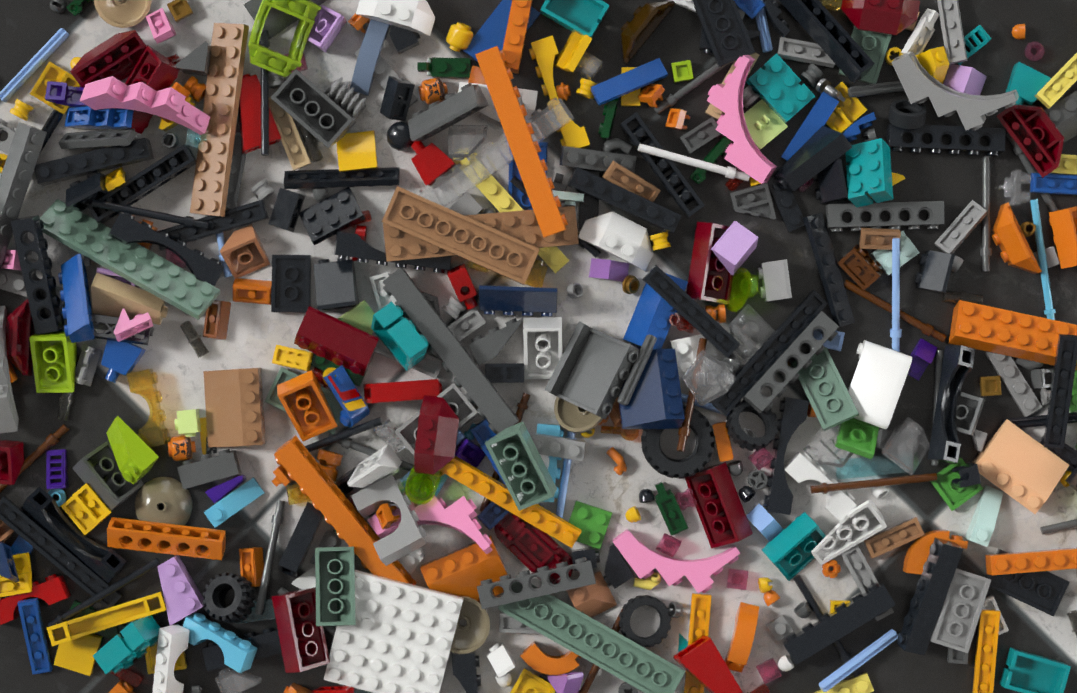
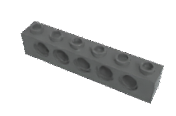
(934, 210)
(820, 323)
(489, 599)

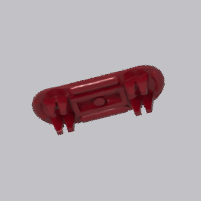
(531, 545)

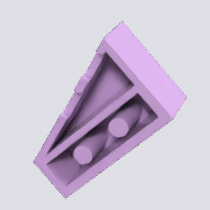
(179, 590)

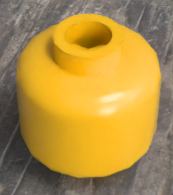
(459, 36)

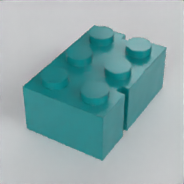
(576, 15)
(780, 88)
(869, 173)
(399, 336)
(122, 651)
(1034, 673)

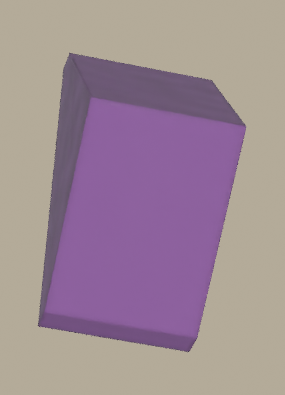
(608, 269)
(567, 682)

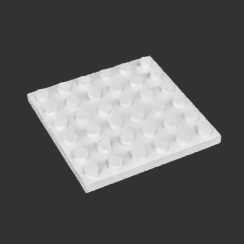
(397, 639)

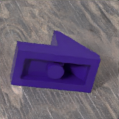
(921, 356)
(470, 452)

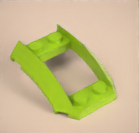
(272, 60)

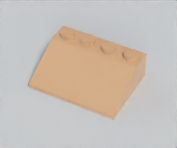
(1020, 466)

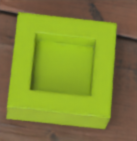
(682, 71)

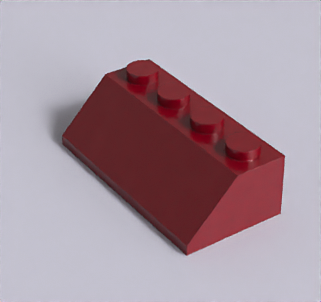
(155, 72)
(707, 275)
(336, 341)
(719, 506)
(300, 639)

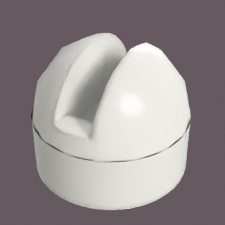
(880, 492)
(785, 663)
(505, 680)

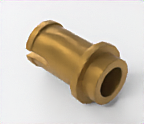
(1032, 226)

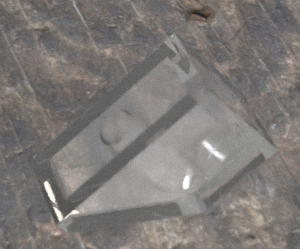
(588, 66)
(234, 682)

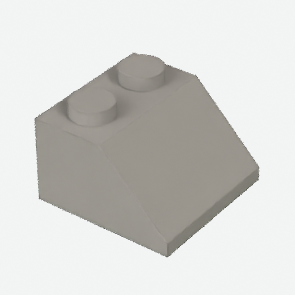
(775, 280)

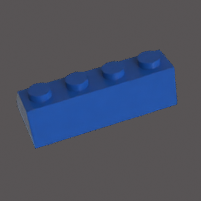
(77, 300)
(651, 316)

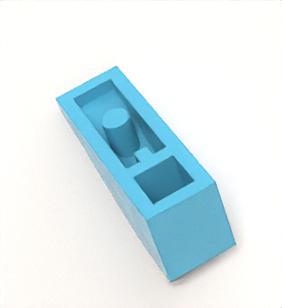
(234, 502)

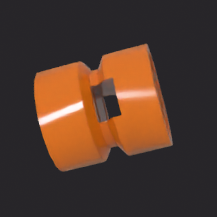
(329, 462)

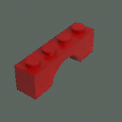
(51, 591)

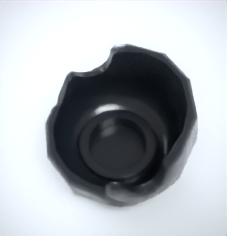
(399, 136)

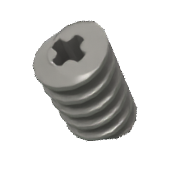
(346, 98)

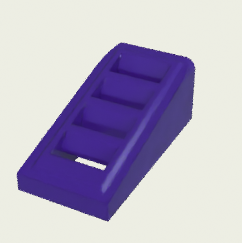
(49, 469)
(222, 490)

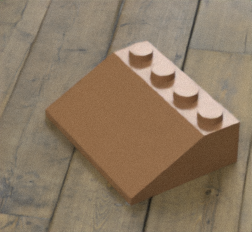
(234, 407)

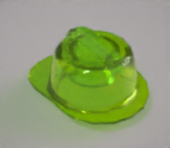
(743, 288)
(421, 487)

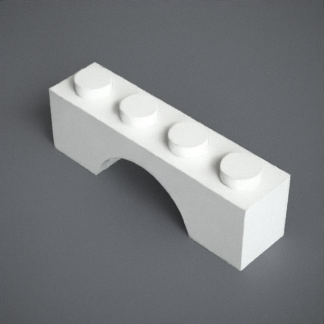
(802, 469)
(171, 643)

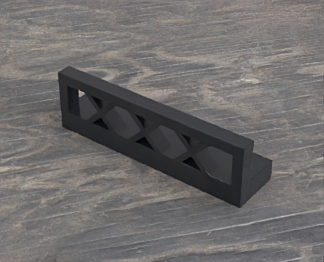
(109, 323)

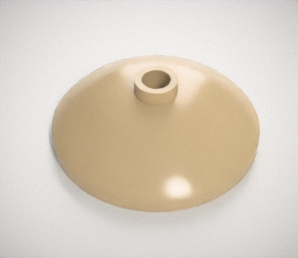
(123, 12)

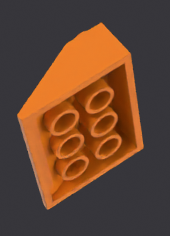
(463, 569)

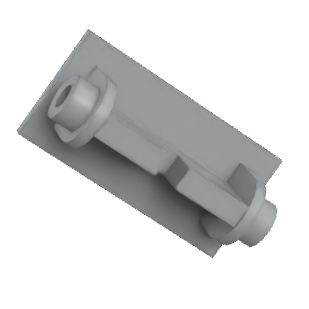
(87, 365)

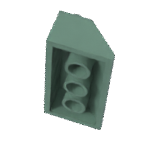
(521, 466)
(335, 586)

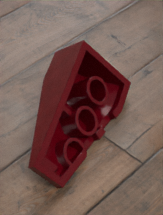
(10, 461)

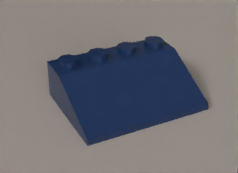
(518, 300)
(657, 395)

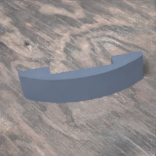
(369, 56)

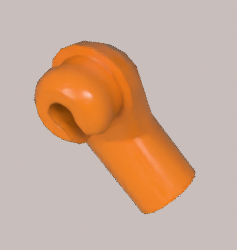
(618, 459)

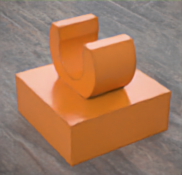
(358, 21)
(651, 94)
(676, 119)
(281, 476)
(385, 515)

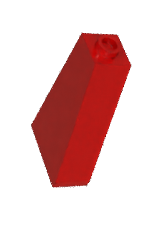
(250, 116)
(401, 390)
(707, 666)

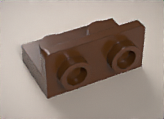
(861, 267)

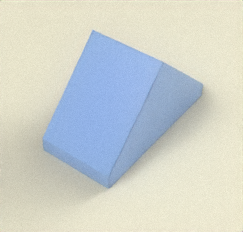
(764, 522)

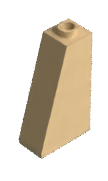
(113, 296)

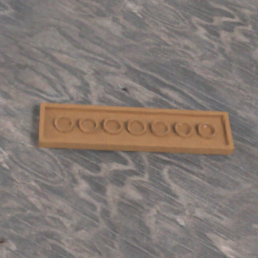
(460, 235)

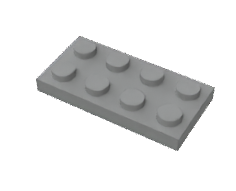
(961, 611)

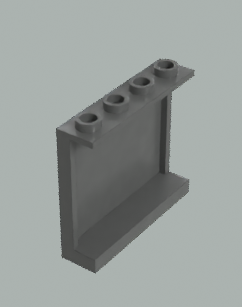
(592, 370)

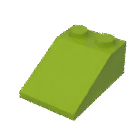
(53, 362)
(130, 451)

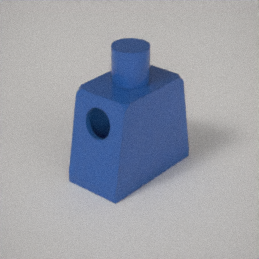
(120, 358)

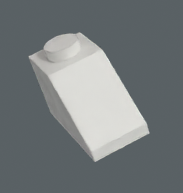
(501, 659)

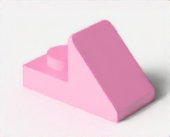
(160, 26)
(11, 260)
(126, 328)

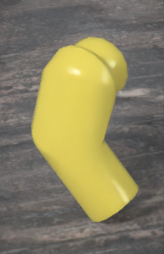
(648, 583)

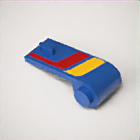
(348, 397)

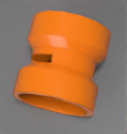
(196, 89)
(721, 313)

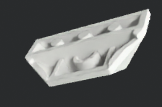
(406, 14)
(619, 238)

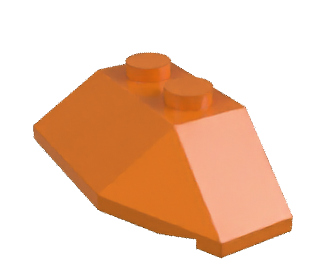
(1013, 242)

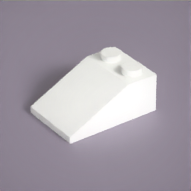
(541, 346)
(687, 349)
(375, 468)

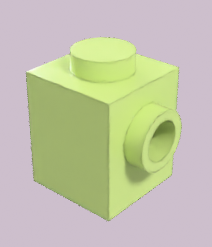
(188, 422)

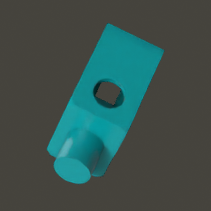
(1026, 82)

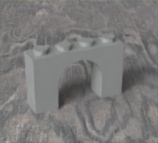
(408, 535)

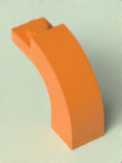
(919, 549)
(742, 637)
(548, 664)

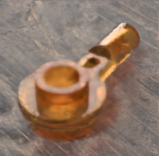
(627, 434)

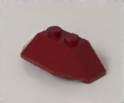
(881, 15)
(111, 58)
(1034, 135)
(18, 330)
(435, 435)

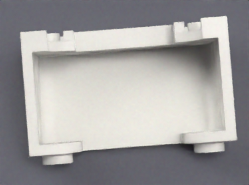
(878, 382)

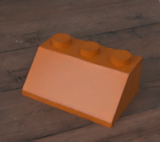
(1065, 235)

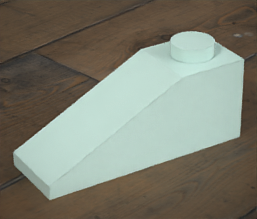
(985, 516)

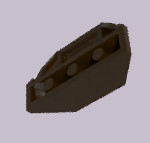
(642, 27)

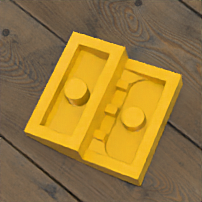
(572, 52)
(54, 74)
(846, 111)
(357, 151)
(86, 509)
(24, 572)
(78, 654)

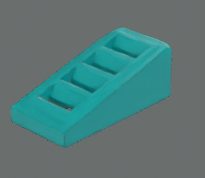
(983, 35)

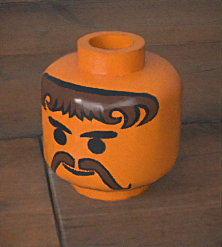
(432, 90)
(181, 448)

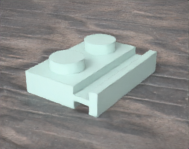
(569, 197)
(907, 252)

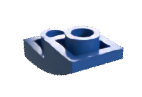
(853, 130)

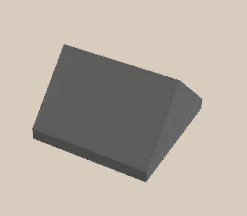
(197, 61)
(968, 413)

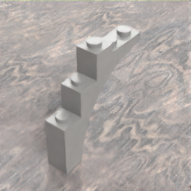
(945, 100)
(8, 413)

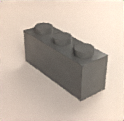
(209, 469)

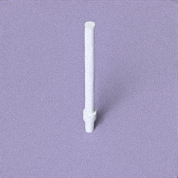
(729, 172)

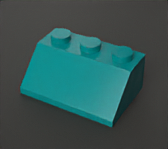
(793, 546)

